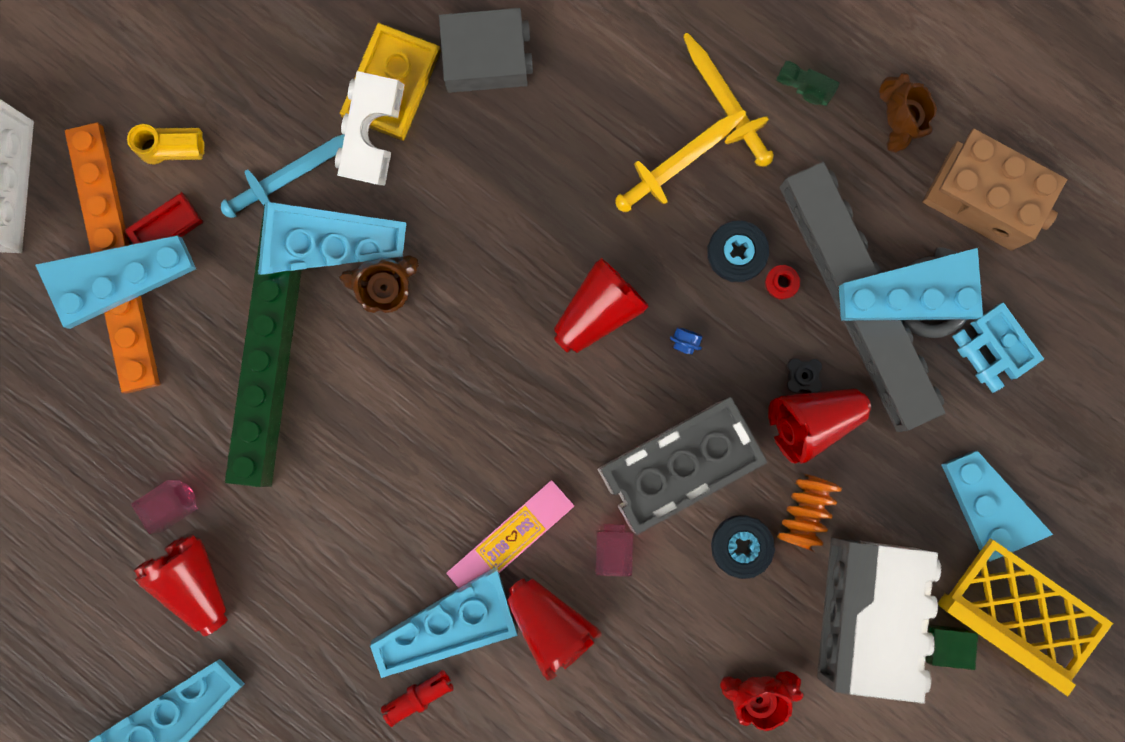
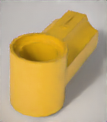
(168, 143)

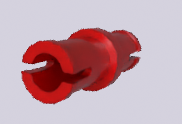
(417, 698)

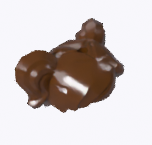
(908, 110)
(371, 275)

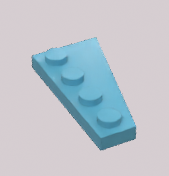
(317, 238)
(105, 279)
(453, 625)

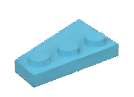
(992, 505)

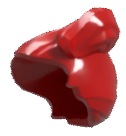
(775, 702)

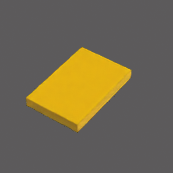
(403, 59)

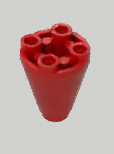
(185, 584)

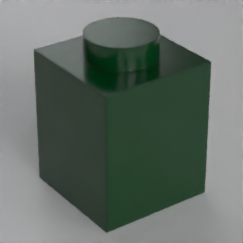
(953, 647)

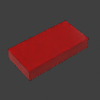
(166, 221)

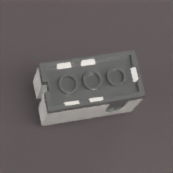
(682, 465)

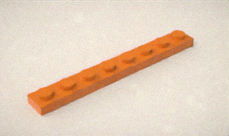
(106, 231)

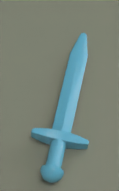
(262, 189)

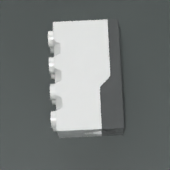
(878, 620)

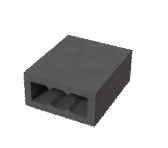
(484, 50)

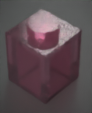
(165, 506)
(614, 551)

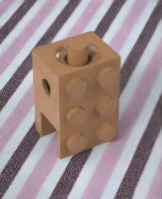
(995, 191)

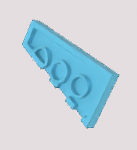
(922, 291)
(179, 712)

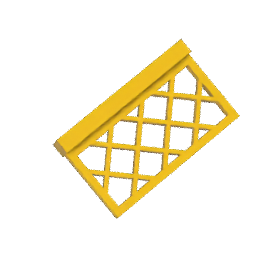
(1016, 645)

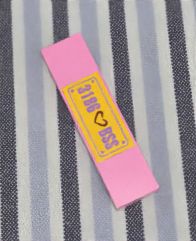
(513, 535)

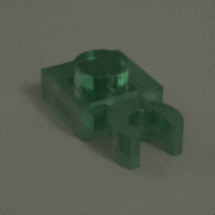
(812, 85)

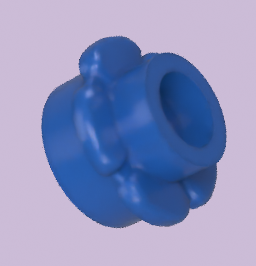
(686, 340)

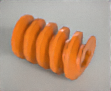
(809, 512)

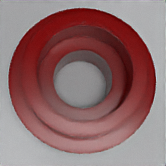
(775, 289)

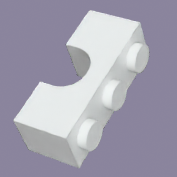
(370, 98)

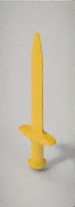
(745, 128)
(653, 180)

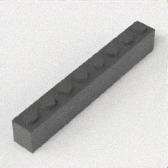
(841, 258)

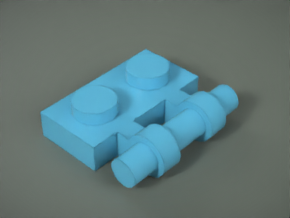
(1006, 342)

